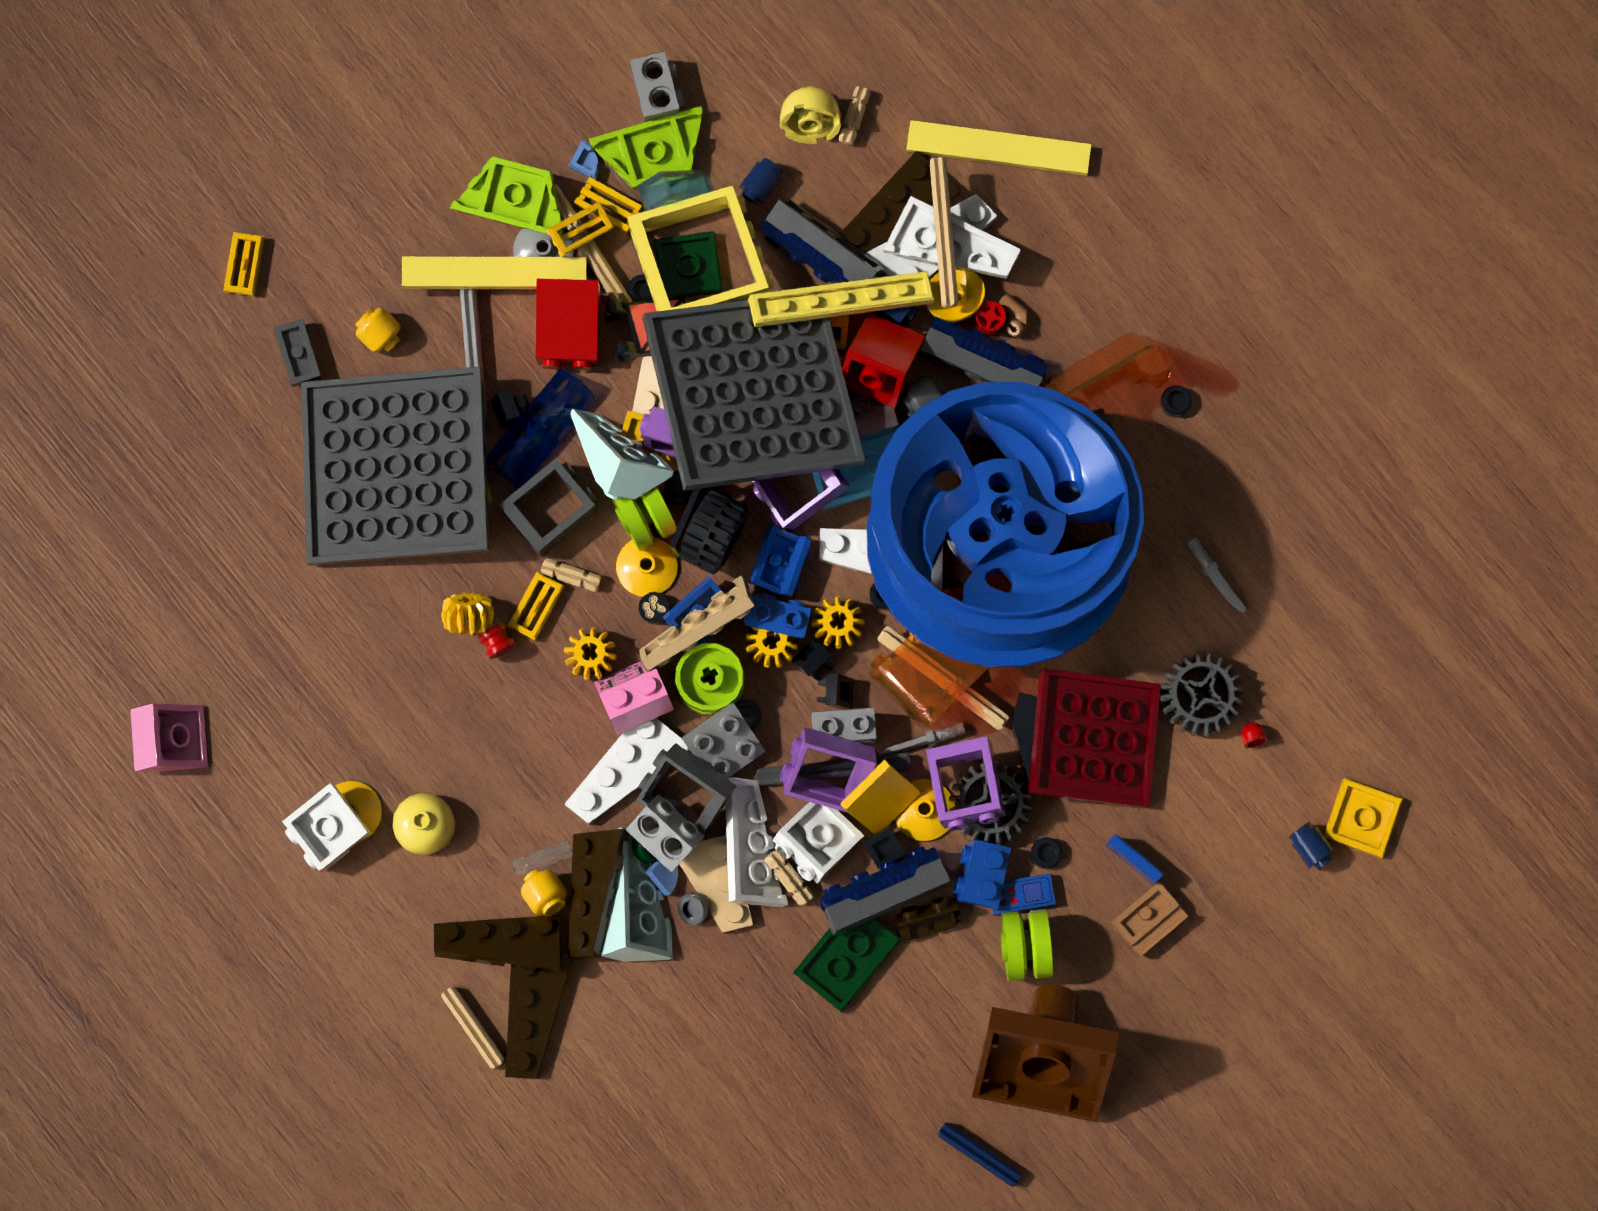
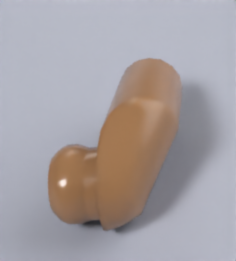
(1018, 316)

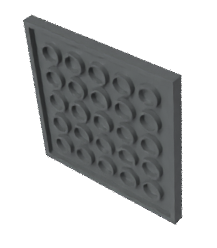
(750, 397)
(395, 466)

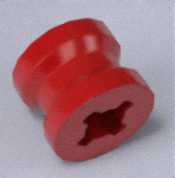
(991, 312)
(496, 641)

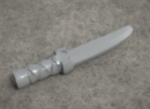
(1211, 569)
(930, 738)

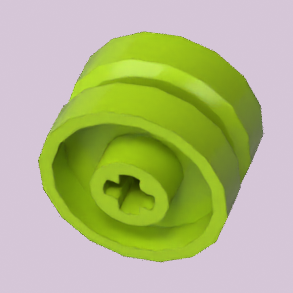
(640, 512)
(705, 661)
(1022, 945)

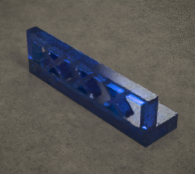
(543, 431)

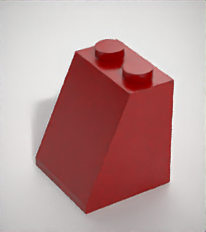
(568, 323)
(881, 360)

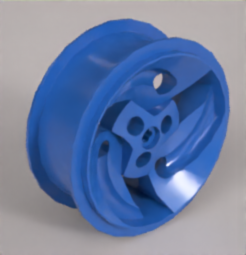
(1053, 596)

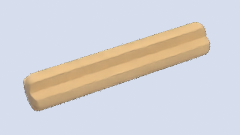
(473, 1027)

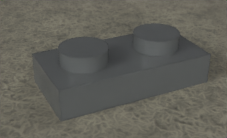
(297, 352)

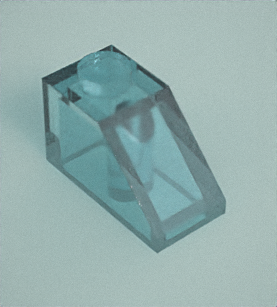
(672, 187)

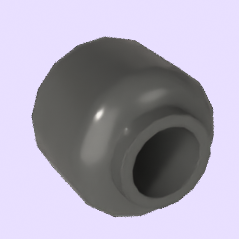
(920, 393)

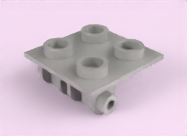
(724, 742)

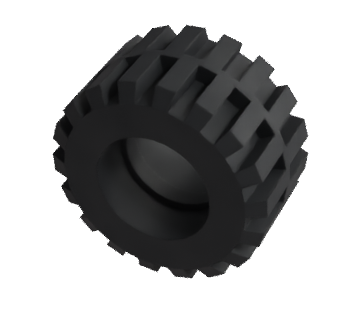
(713, 531)

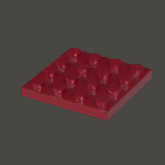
(1094, 738)

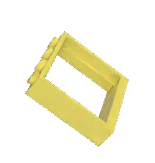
(687, 210)

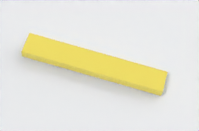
(998, 148)
(487, 271)
(841, 299)

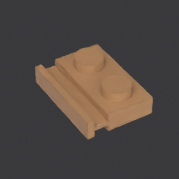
(1149, 919)

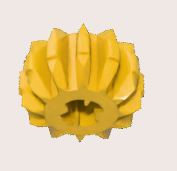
(467, 613)
(827, 620)
(602, 652)
(770, 654)

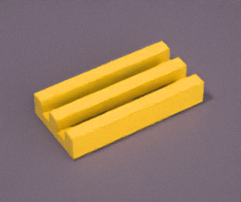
(586, 192)
(558, 240)
(240, 289)
(533, 635)

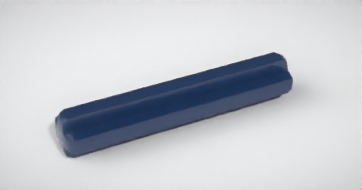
(979, 1154)

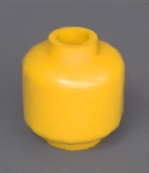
(378, 330)
(544, 892)

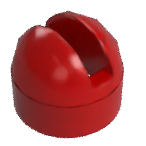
(1253, 735)

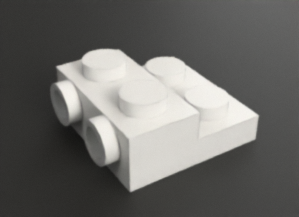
(325, 828)
(817, 840)

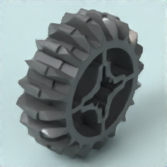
(1213, 702)
(1016, 798)

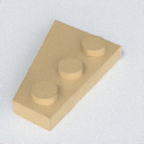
(708, 874)

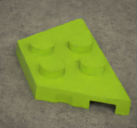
(651, 146)
(512, 196)

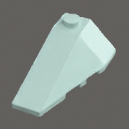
(617, 460)
(636, 916)

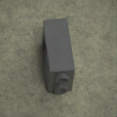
(584, 494)
(697, 771)

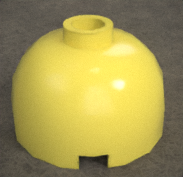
(810, 115)
(424, 824)

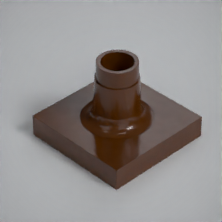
(1046, 1057)

